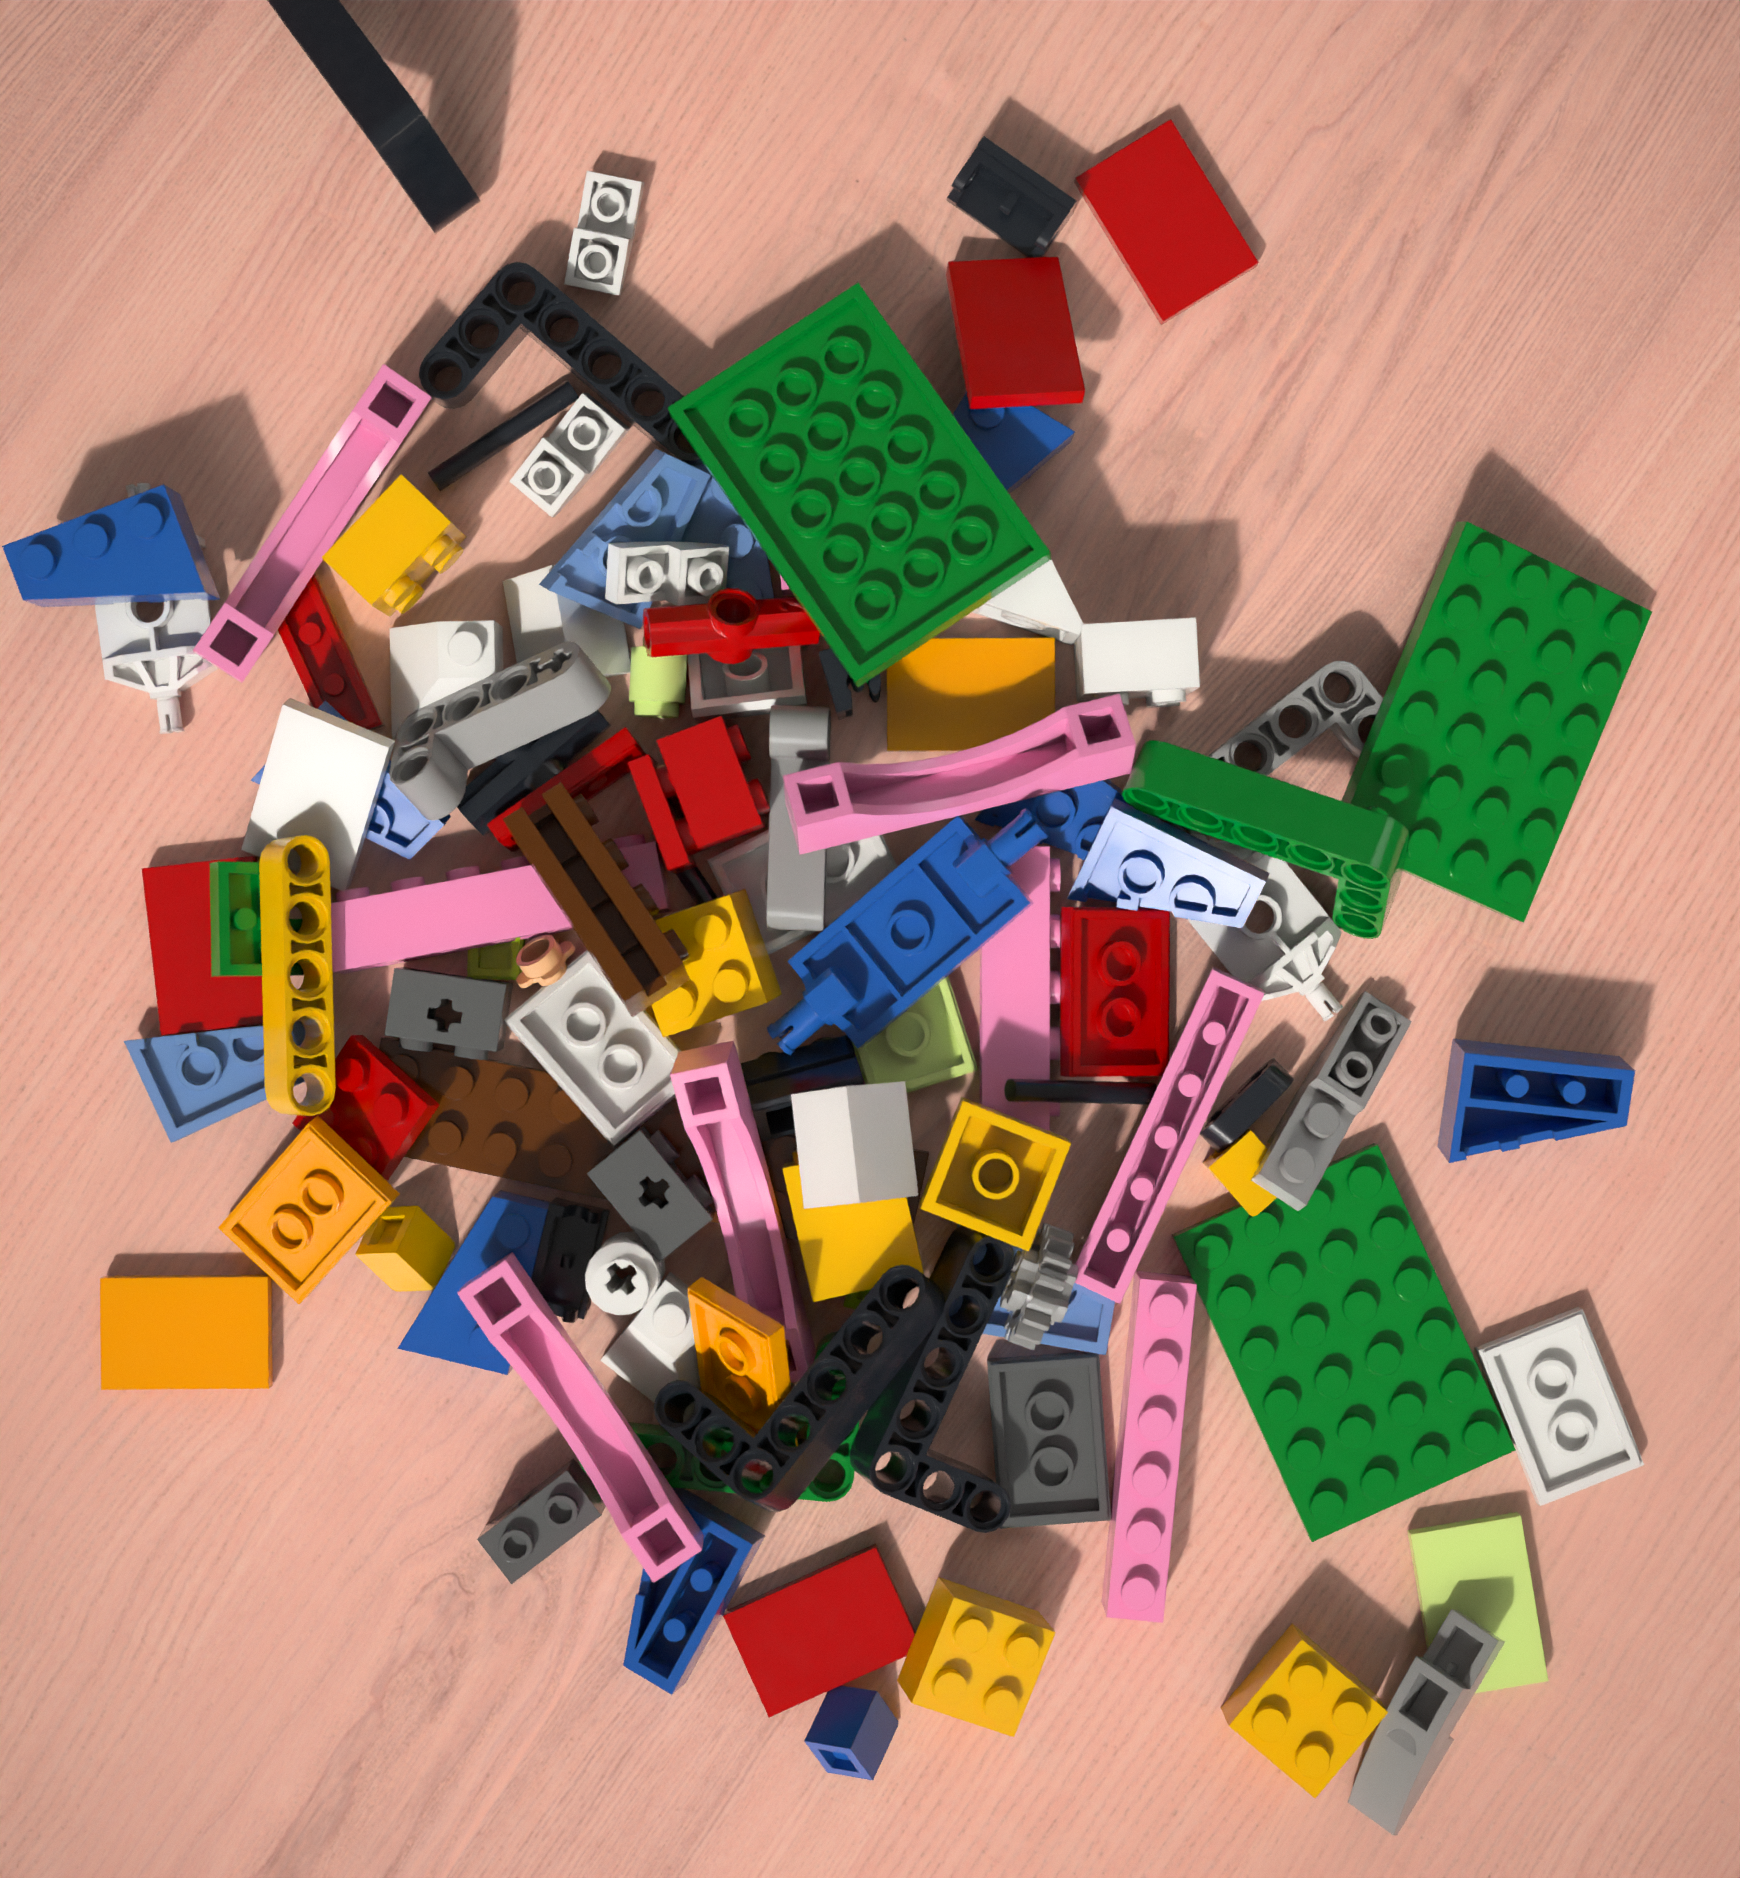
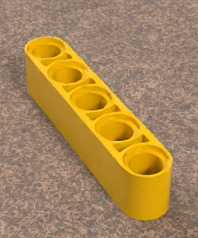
(313, 952)

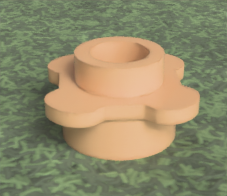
(543, 961)

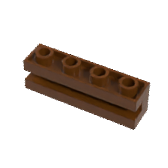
(598, 899)

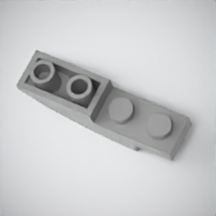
(1330, 1100)
(1420, 1721)

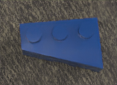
(1013, 439)
(115, 555)
(1527, 1095)
(445, 1324)
(683, 1608)

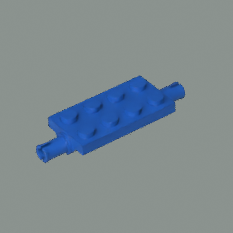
(909, 932)

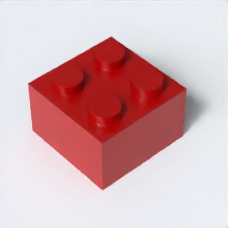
(713, 782)

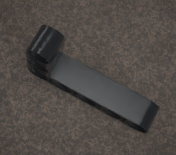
(380, 108)
(576, 355)
(933, 1390)
(810, 1398)

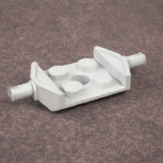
(157, 653)
(1295, 946)

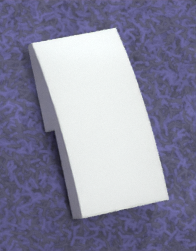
(604, 233)
(569, 455)
(665, 571)

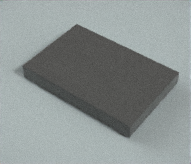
(1049, 1438)

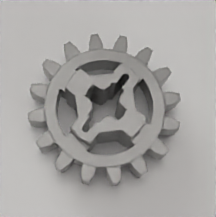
(1039, 1286)

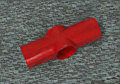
(727, 626)

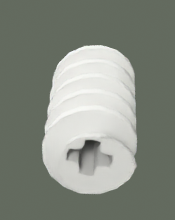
(626, 1294)

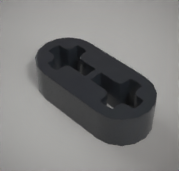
(1246, 1105)

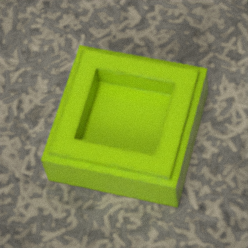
(495, 961)

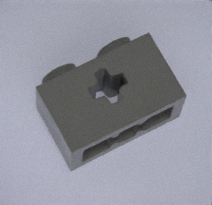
(420, 992)
(657, 1224)
(542, 1521)

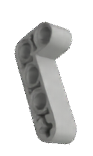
(1318, 714)
(488, 720)
(795, 882)

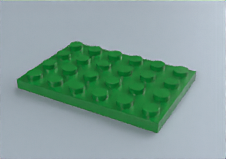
(859, 484)
(1495, 717)
(1344, 1345)

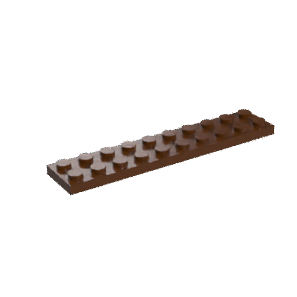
(528, 1129)

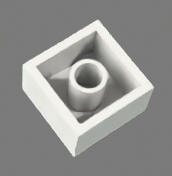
(1138, 661)

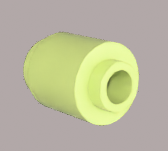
(657, 684)

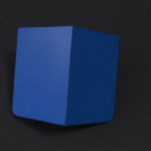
(852, 1732)

